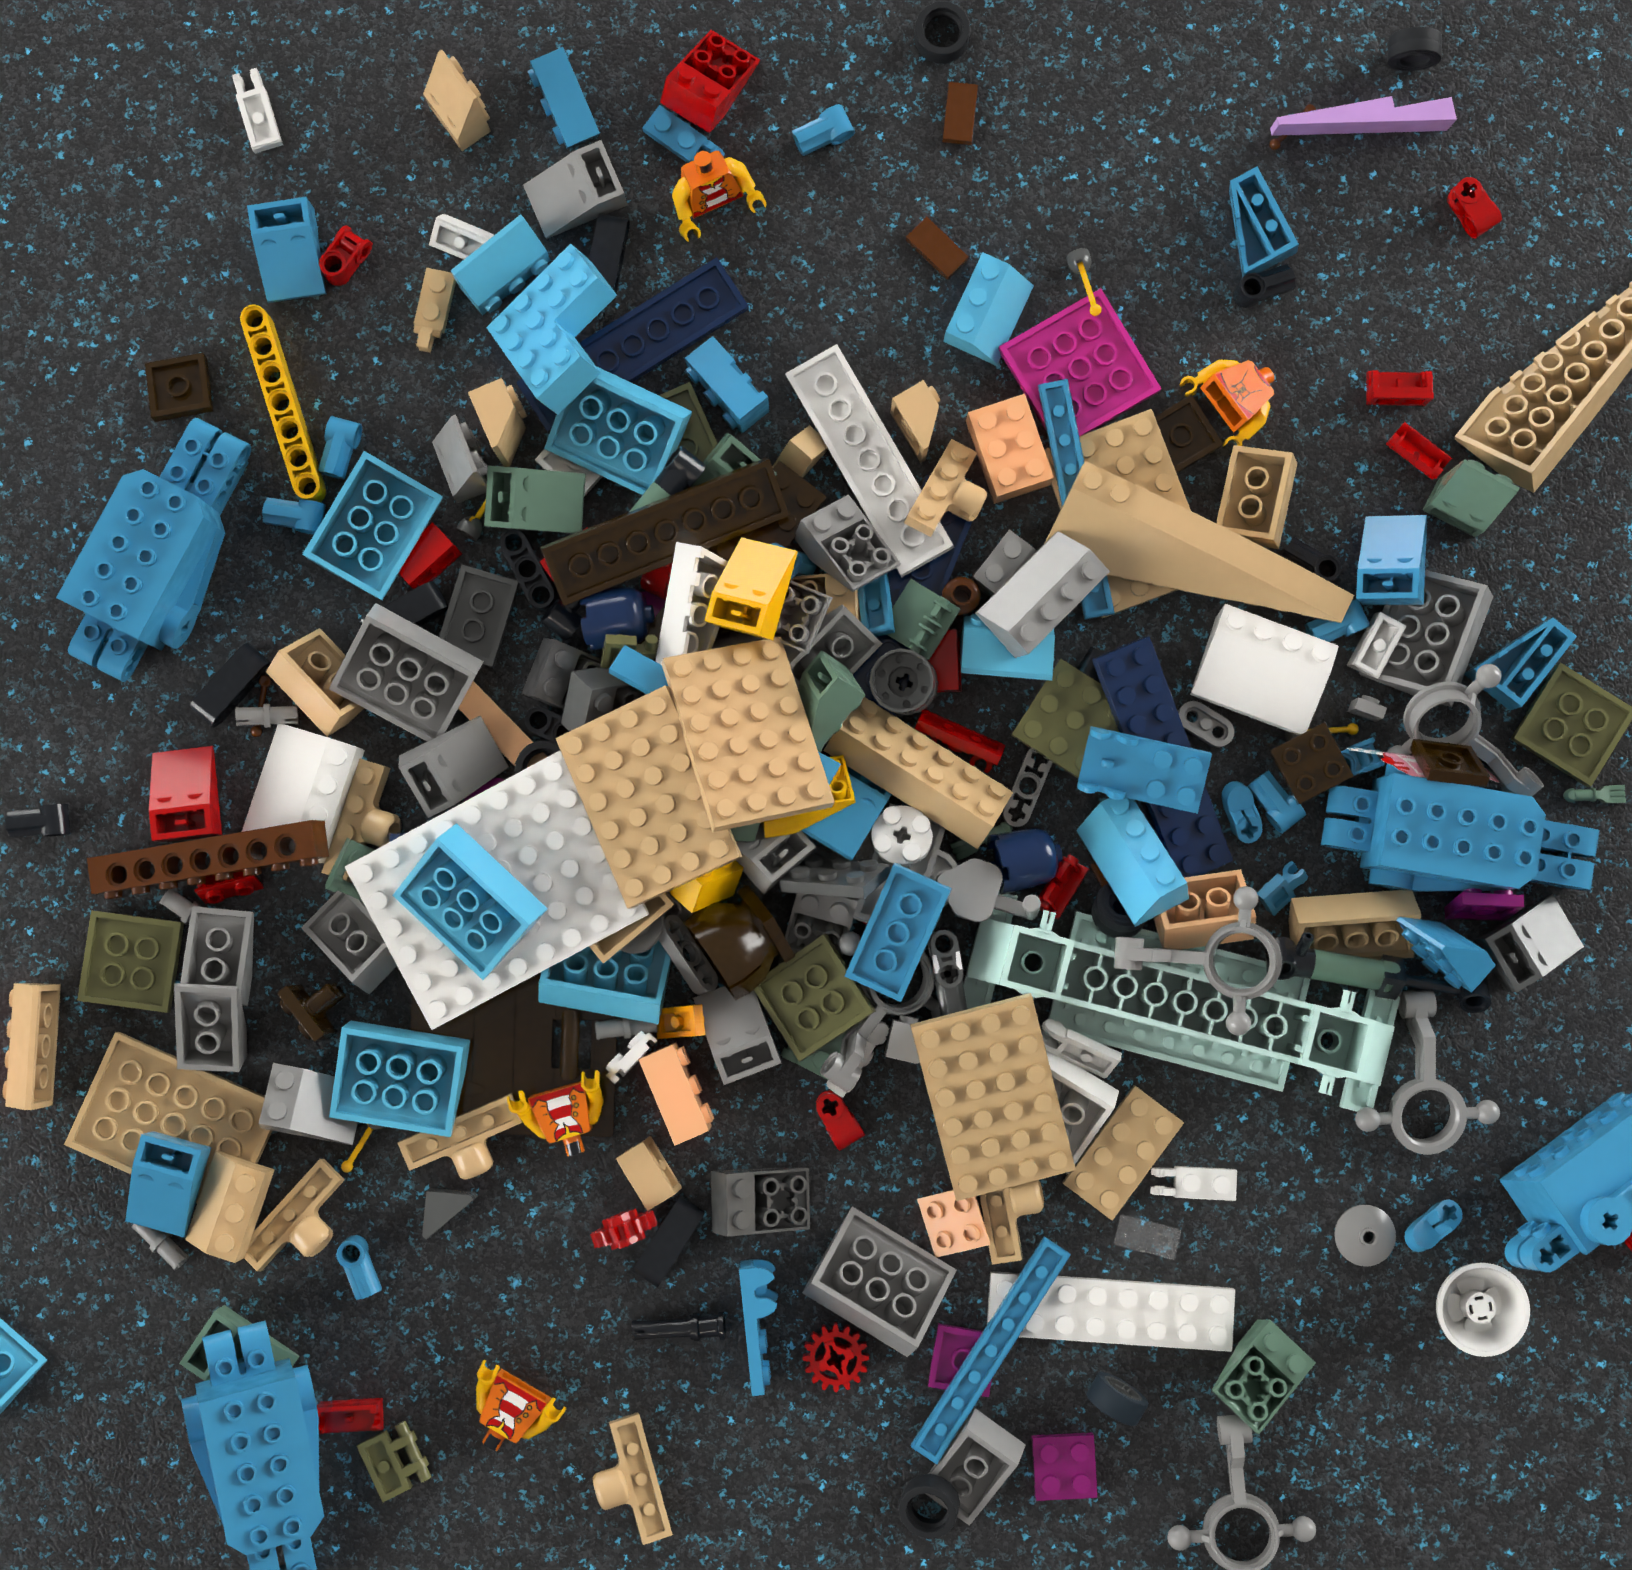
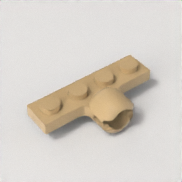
(947, 491)
(361, 815)
(468, 1139)
(1001, 1214)
(296, 1218)
(633, 1480)

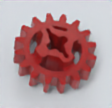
(623, 1229)
(823, 1363)

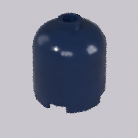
(614, 613)
(1024, 858)

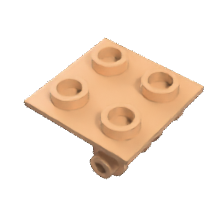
(953, 1224)

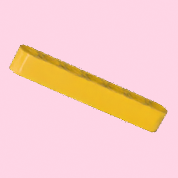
(276, 392)

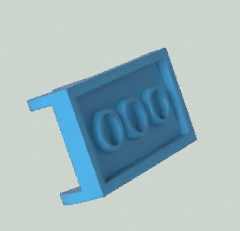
(1143, 770)
(898, 932)
(757, 1303)

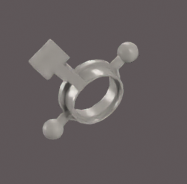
(1487, 676)
(1131, 954)
(1416, 1008)
(843, 1067)
(1234, 1433)

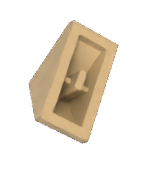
(803, 451)

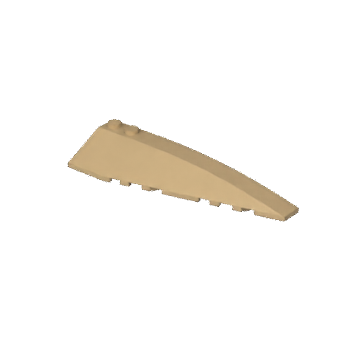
(1552, 401)
(1172, 547)

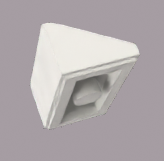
(457, 236)
(1376, 645)

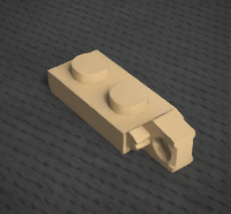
(433, 307)

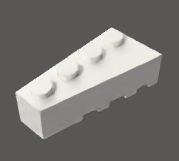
(688, 597)

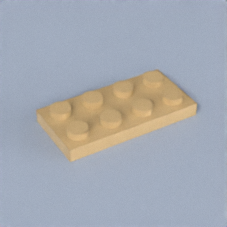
(1123, 1152)

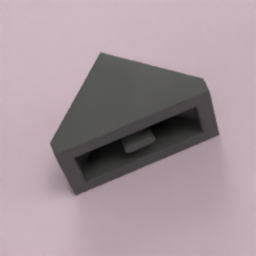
(442, 1206)

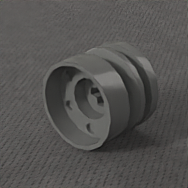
(896, 666)

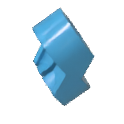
(1238, 798)
(1444, 1215)

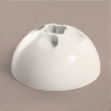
(1496, 1317)

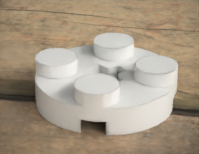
(892, 821)
(623, 1064)

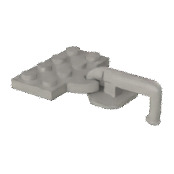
(973, 884)

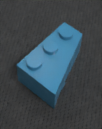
(563, 98)
(1259, 224)
(726, 385)
(1526, 662)

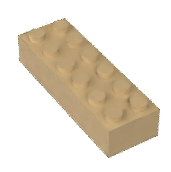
(920, 772)

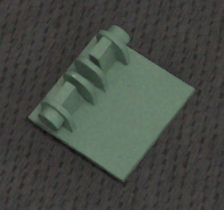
(922, 619)

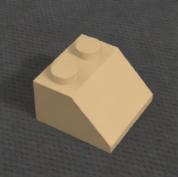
(916, 415)

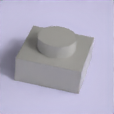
(1367, 708)

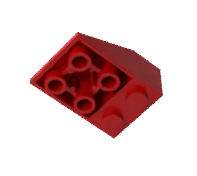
(708, 80)
(184, 795)

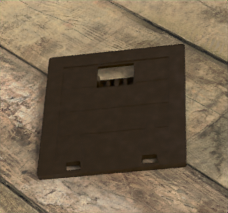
(514, 1051)

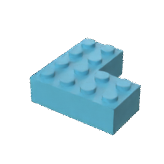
(542, 325)

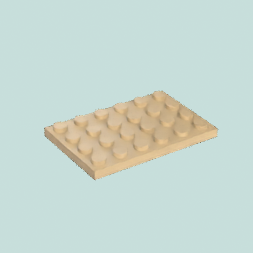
(1139, 455)
(747, 733)
(645, 798)
(145, 1092)
(993, 1096)

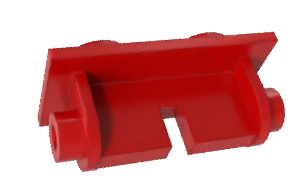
(1418, 451)
(1063, 886)
(217, 891)

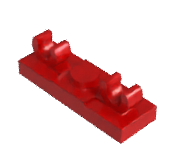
(960, 739)

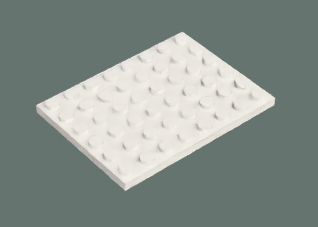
(543, 840)

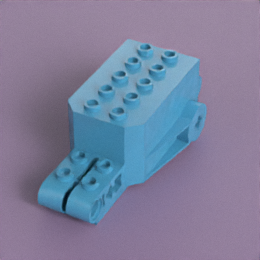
(154, 553)
(1455, 837)
(1575, 1190)
(258, 1448)

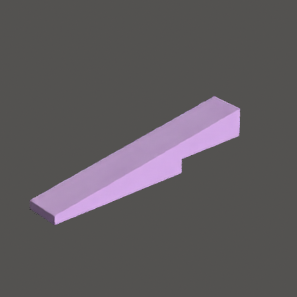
(1369, 117)

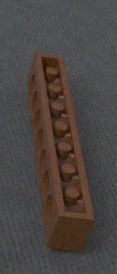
(107, 870)

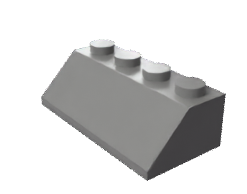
(1042, 593)

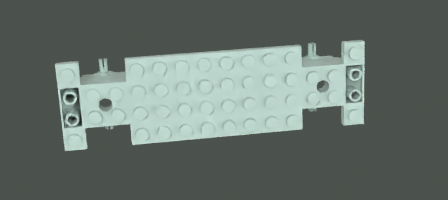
(1176, 1011)

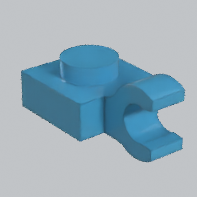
(1279, 889)

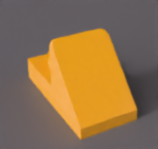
(681, 1022)

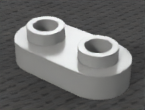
(1205, 723)

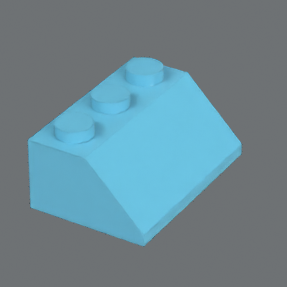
(501, 265)
(988, 309)
(985, 655)

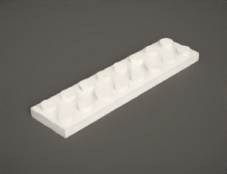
(865, 456)
(1127, 1312)

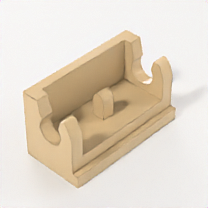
(649, 1173)

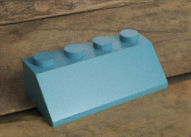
(1132, 859)

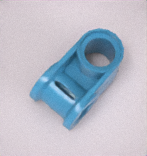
(1362, 762)

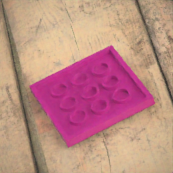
(1092, 353)

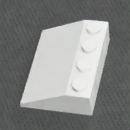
(1264, 669)
(303, 781)
(1083, 1102)

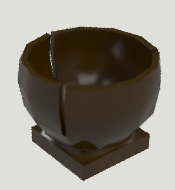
(739, 941)

